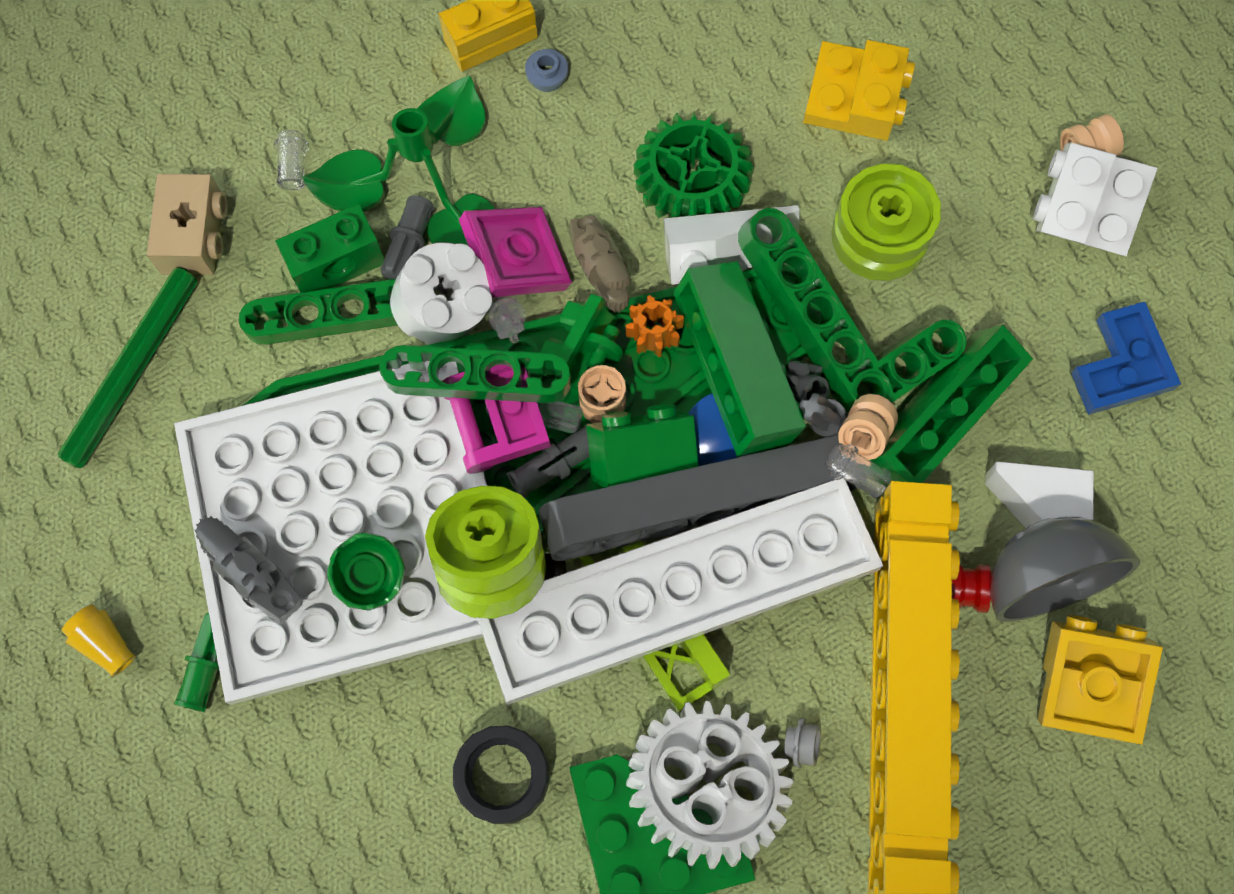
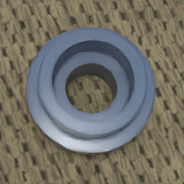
(546, 79)

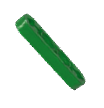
(328, 320)
(474, 382)

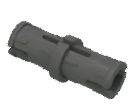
(528, 478)

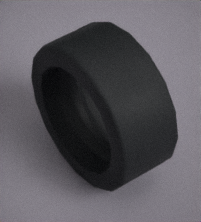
(465, 763)

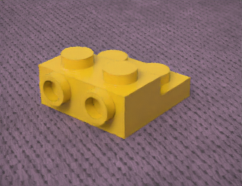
(859, 88)
(1099, 679)

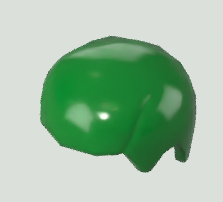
(366, 571)

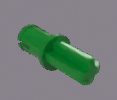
(200, 670)

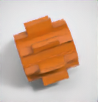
(651, 314)

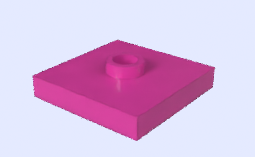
(516, 250)

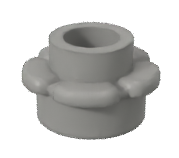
(803, 743)

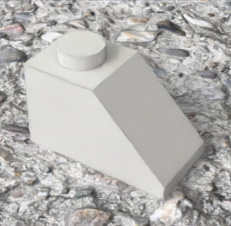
(1042, 491)

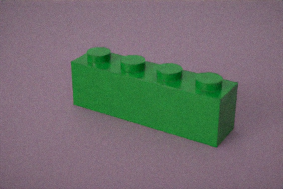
(738, 358)
(952, 404)

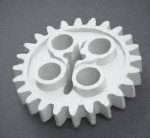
(736, 822)

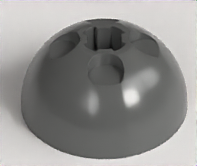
(1057, 566)

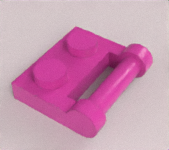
(515, 423)

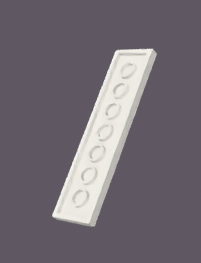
(680, 589)

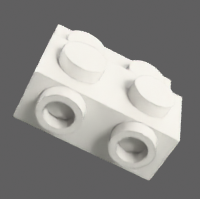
(1094, 198)

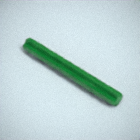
(127, 368)

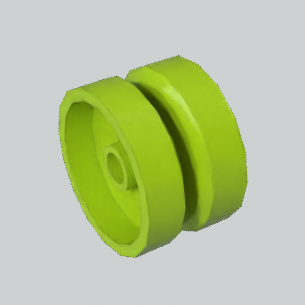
(885, 221)
(486, 551)

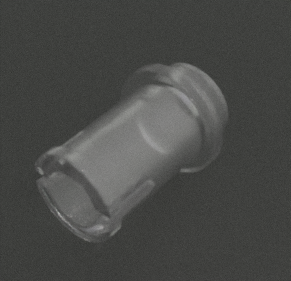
(291, 159)
(861, 472)

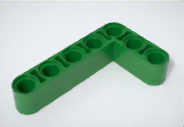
(836, 324)

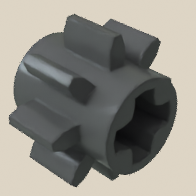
(805, 380)

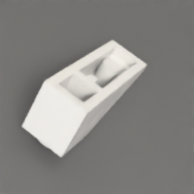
(712, 239)

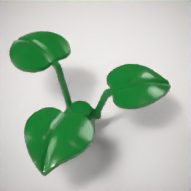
(355, 176)

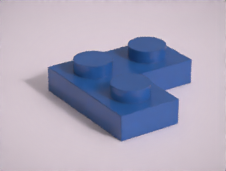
(1137, 364)

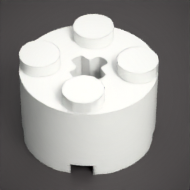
(451, 271)

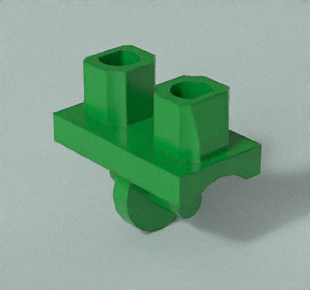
(589, 338)

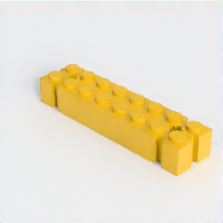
(913, 693)

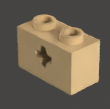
(186, 223)

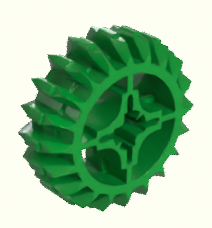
(676, 150)

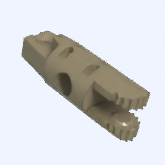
(600, 261)

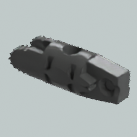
(248, 570)

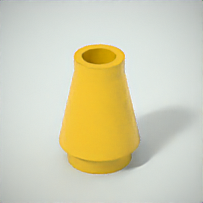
(98, 639)

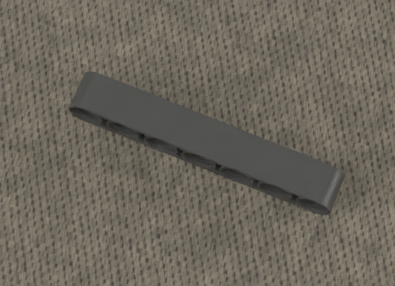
(681, 499)

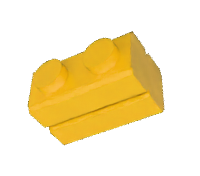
(486, 29)

